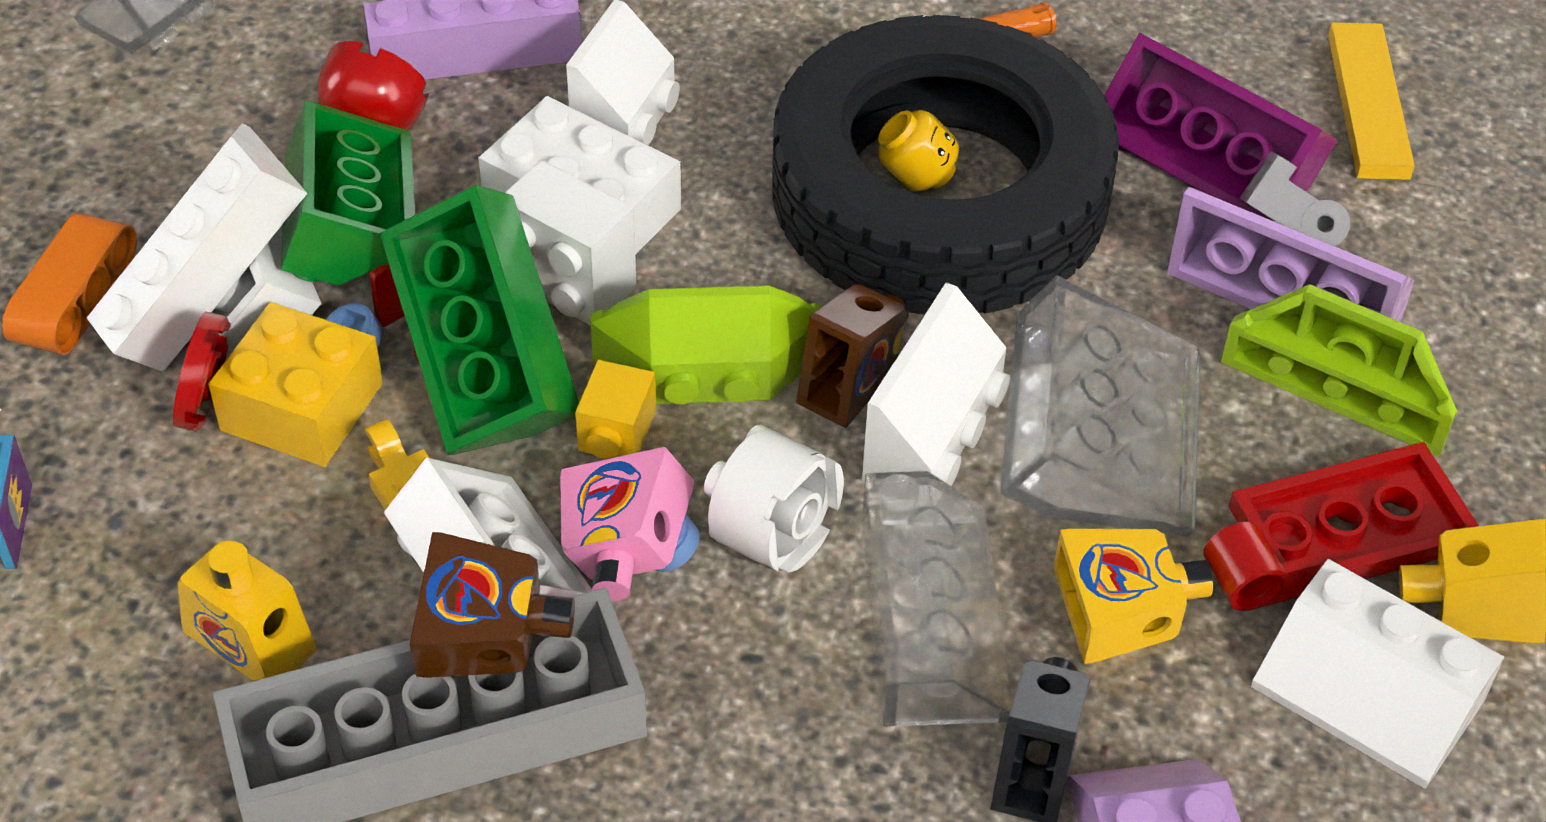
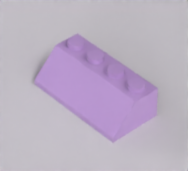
(474, 35)
(1262, 260)

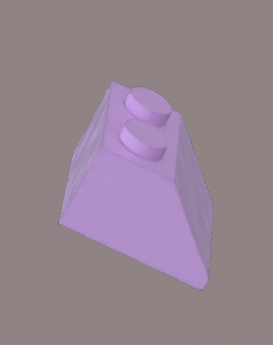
(1154, 794)

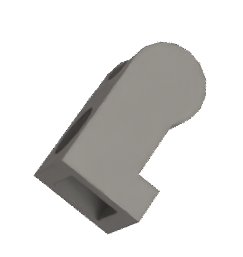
(1292, 206)

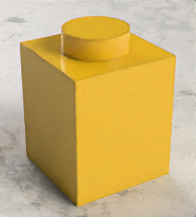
(615, 410)

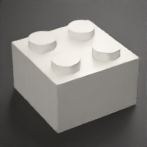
(577, 240)

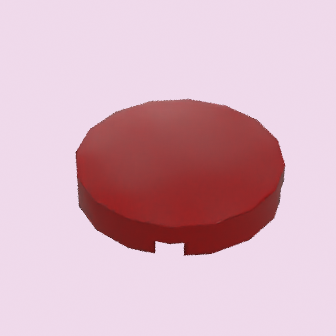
(202, 361)

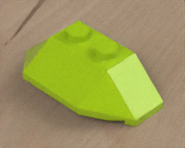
(707, 341)
(1346, 363)

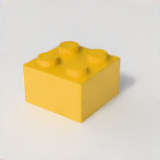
(296, 383)

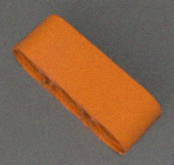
(68, 283)

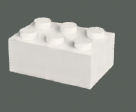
(592, 154)

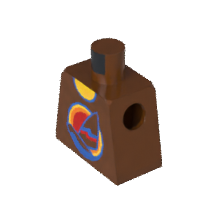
(853, 335)
(481, 610)

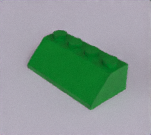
(355, 188)
(480, 321)

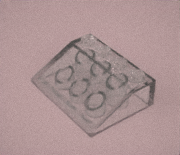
(1101, 415)

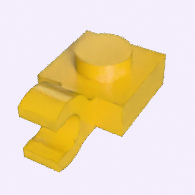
(393, 463)

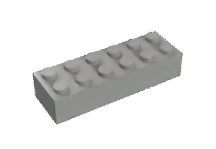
(377, 737)

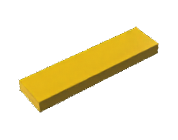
(1370, 101)

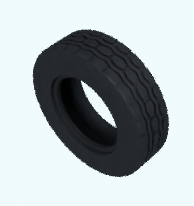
(971, 79)

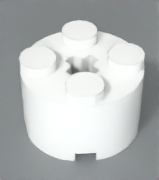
(773, 499)

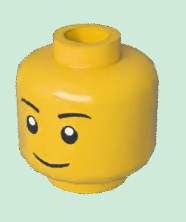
(918, 150)

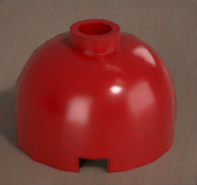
(371, 85)

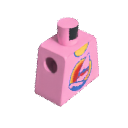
(623, 516)

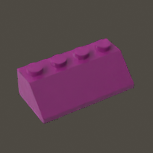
(1206, 124)

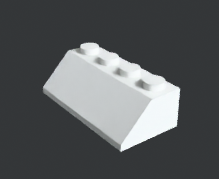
(197, 252)

